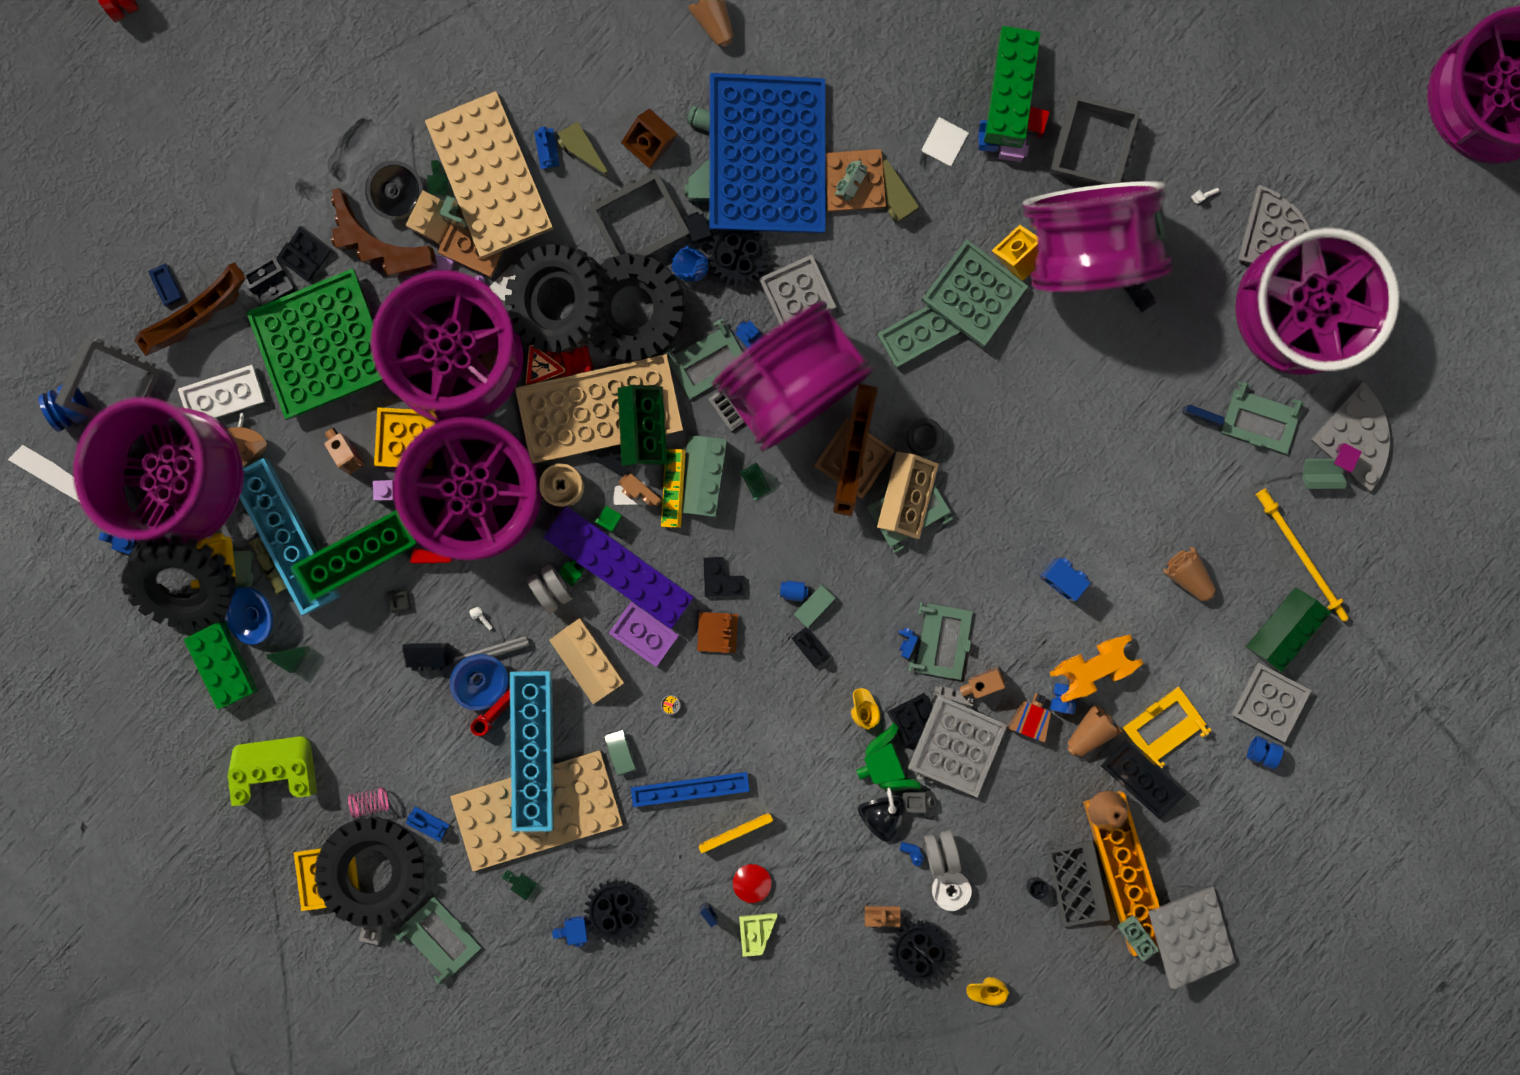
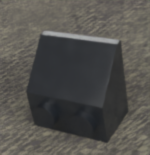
(426, 655)

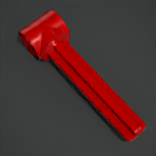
(491, 715)

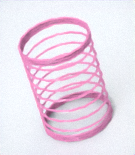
(356, 807)

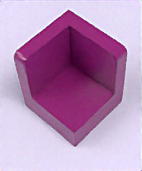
(1347, 457)

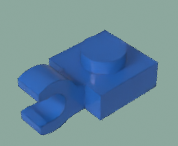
(119, 544)

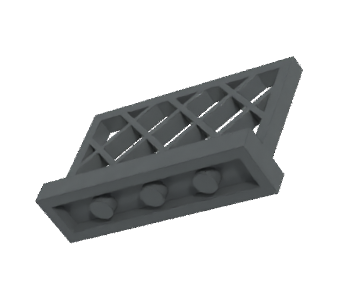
(1096, 882)

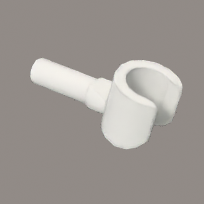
(1198, 197)
(477, 613)

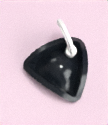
(883, 815)

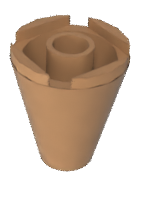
(714, 19)
(1190, 573)
(1092, 731)
(1108, 810)

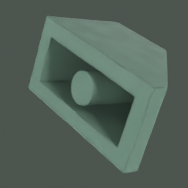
(698, 185)

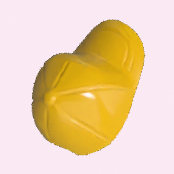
(865, 712)
(990, 992)

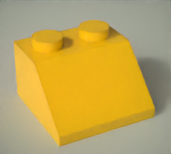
(1018, 252)

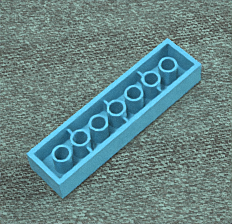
(279, 528)
(532, 751)

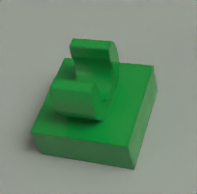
(570, 574)

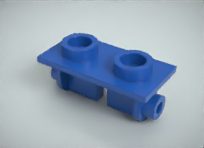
(546, 148)
(427, 824)

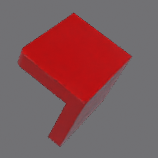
(1037, 120)

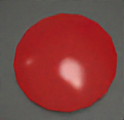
(752, 883)

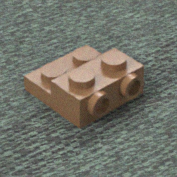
(635, 489)

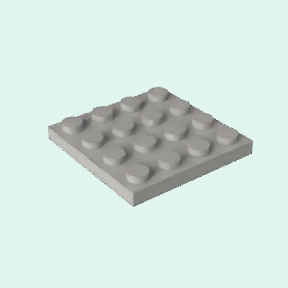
(957, 746)
(1191, 937)

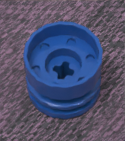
(59, 416)

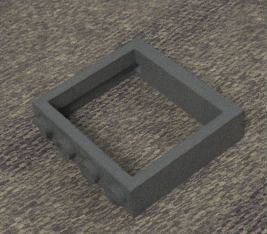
(1101, 108)
(631, 187)
(80, 364)

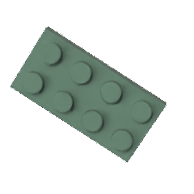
(915, 335)

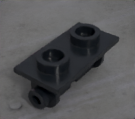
(1142, 298)
(810, 647)

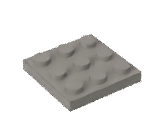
(795, 288)
(1271, 702)

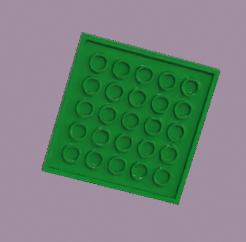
(317, 343)

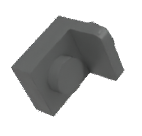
(918, 801)

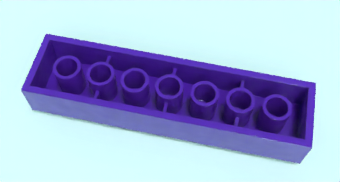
(618, 567)

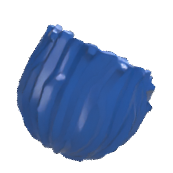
(690, 264)

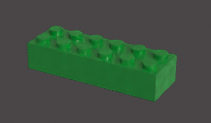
(1011, 87)
(352, 556)

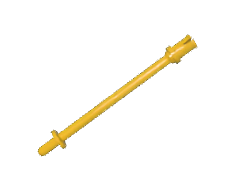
(1272, 508)

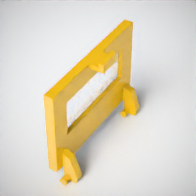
(1165, 725)

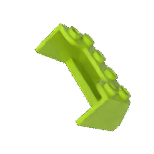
(272, 761)

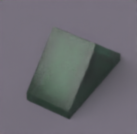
(755, 481)
(289, 659)

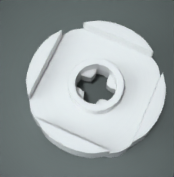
(957, 899)

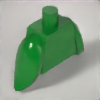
(884, 764)

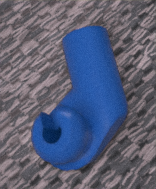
(914, 852)

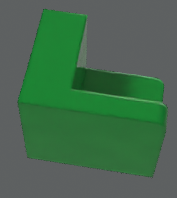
(609, 519)

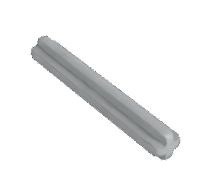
(497, 649)

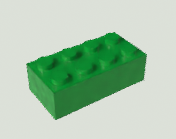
(220, 665)

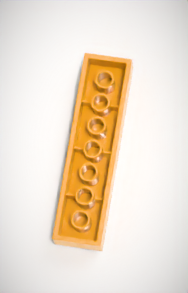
(1126, 872)

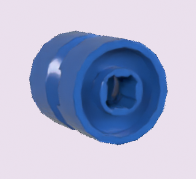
(1057, 704)
(1268, 754)

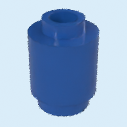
(793, 590)

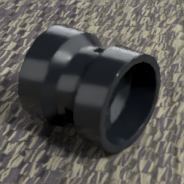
(1039, 890)

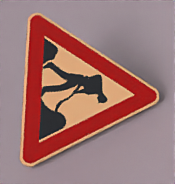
(541, 367)

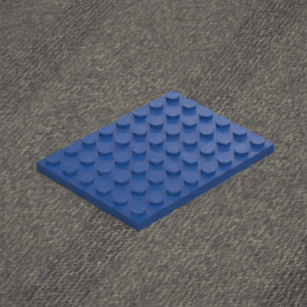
(766, 153)

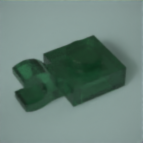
(437, 182)
(521, 885)

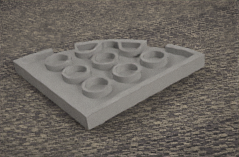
(1269, 224)
(1363, 426)

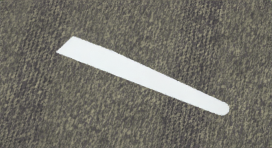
(44, 470)

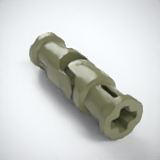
(264, 558)

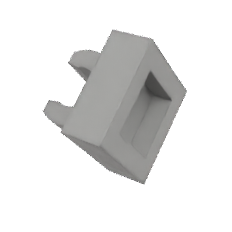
(371, 934)

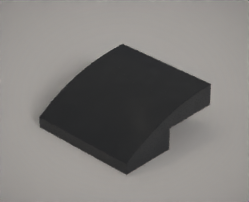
(304, 253)
(268, 281)
(911, 718)

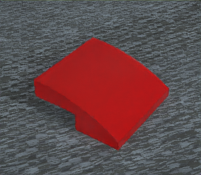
(573, 362)

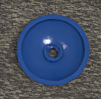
(249, 616)
(484, 690)

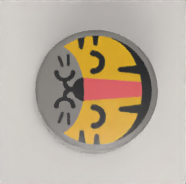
(670, 704)

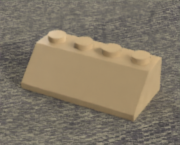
(907, 495)
(587, 660)

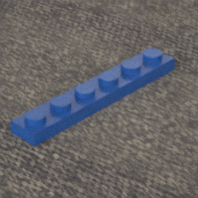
(690, 789)

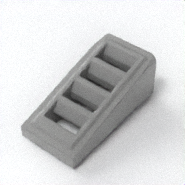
(735, 424)

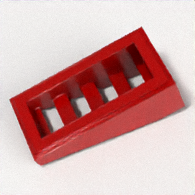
(422, 556)

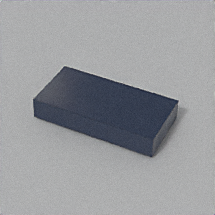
(165, 285)
(1203, 415)
(708, 914)

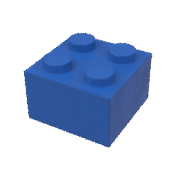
(1065, 579)

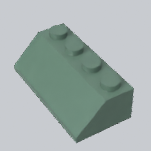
(703, 475)

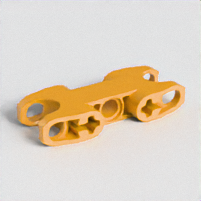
(1084, 673)

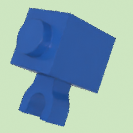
(748, 334)
(574, 930)

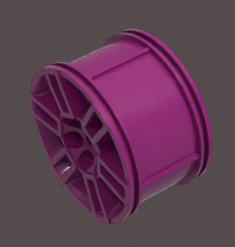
(211, 477)

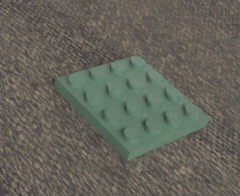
(974, 293)

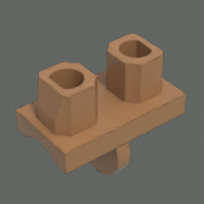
(882, 916)

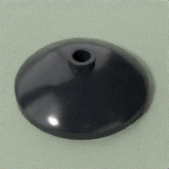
(405, 193)

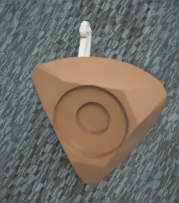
(249, 442)

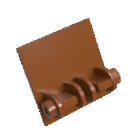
(717, 632)

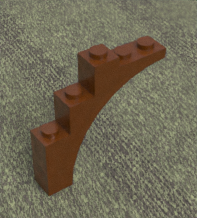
(351, 235)
(196, 313)
(854, 449)

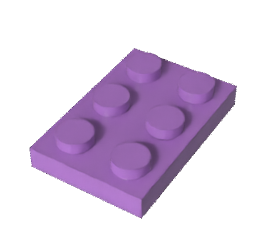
(643, 634)

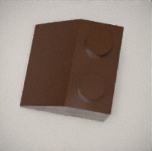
(649, 137)

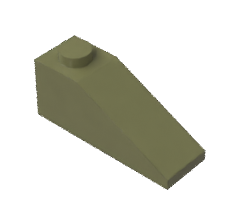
(579, 146)
(898, 197)

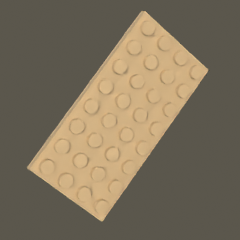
(488, 175)
(582, 409)
(581, 808)

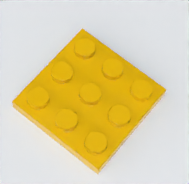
(395, 432)
(305, 869)

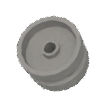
(549, 589)
(943, 853)

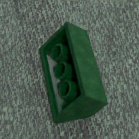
(642, 425)
(1288, 629)

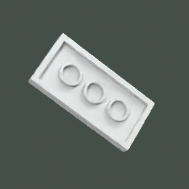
(224, 393)

